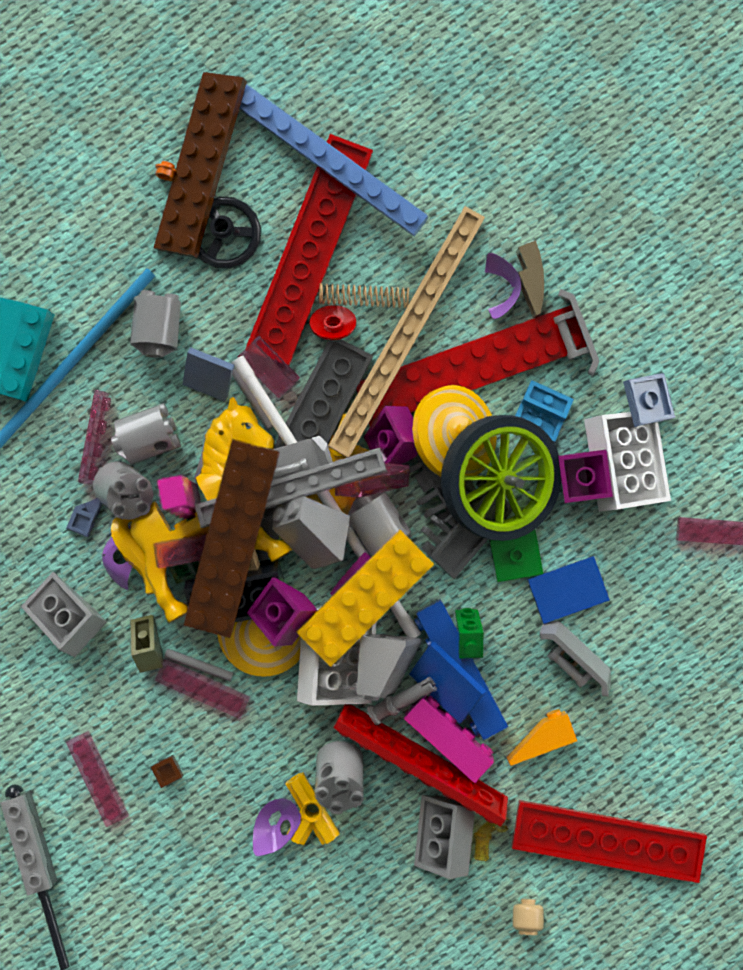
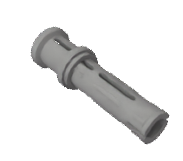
(392, 705)

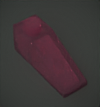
(395, 478)

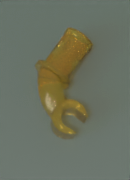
(482, 839)

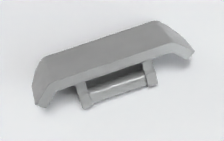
(566, 335)
(302, 457)
(579, 652)

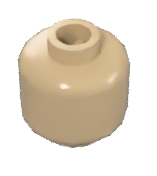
(528, 917)

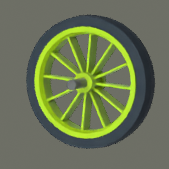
(501, 477)

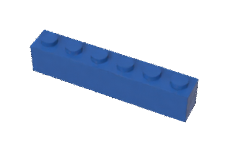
(441, 629)

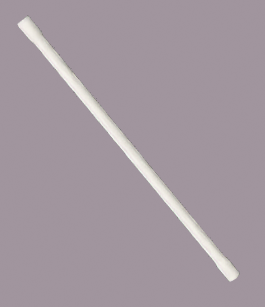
(248, 376)

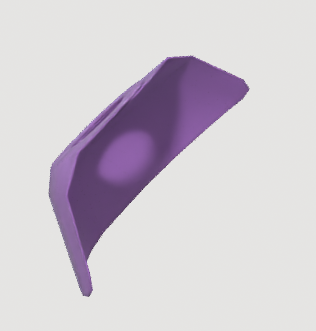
(501, 267)
(118, 572)
(269, 838)

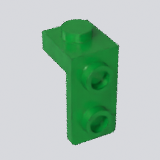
(470, 633)

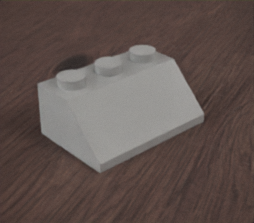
(444, 837)

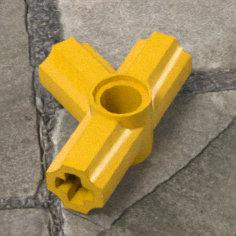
(319, 821)

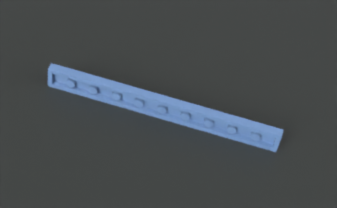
(332, 162)

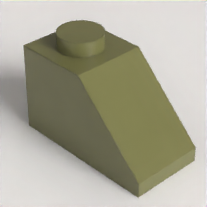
(145, 644)

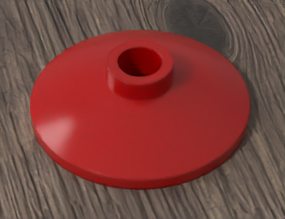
(333, 322)

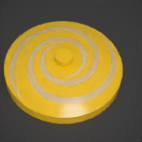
(441, 419)
(254, 653)

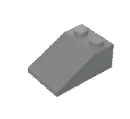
(63, 615)

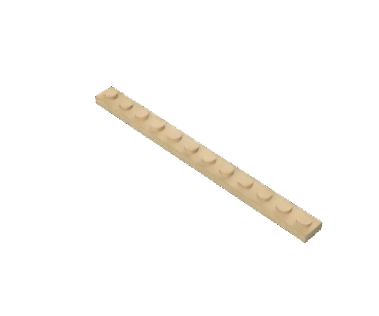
(406, 332)

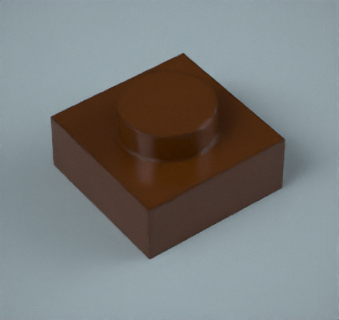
(167, 771)

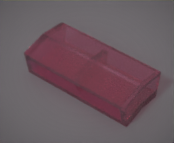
(269, 367)

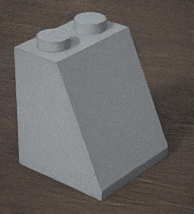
(312, 531)
(383, 663)

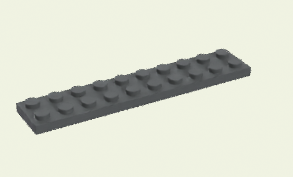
(322, 403)

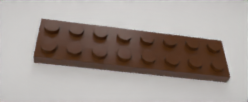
(200, 164)
(231, 538)

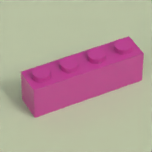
(179, 496)
(449, 737)

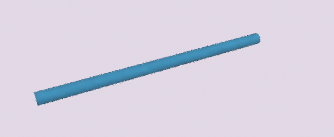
(75, 356)

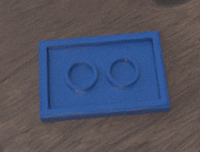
(568, 589)
(455, 687)

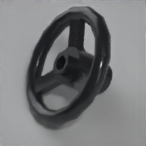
(222, 222)

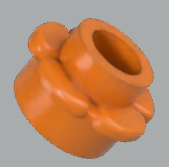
(165, 170)

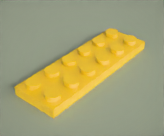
(365, 598)

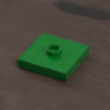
(516, 557)

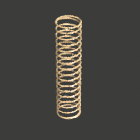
(364, 292)

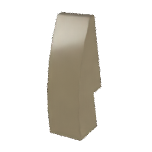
(531, 276)

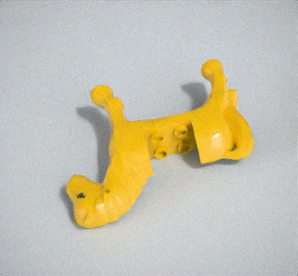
(137, 543)

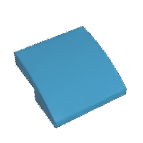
(544, 408)

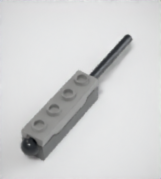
(33, 857)

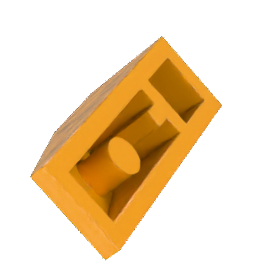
(546, 736)

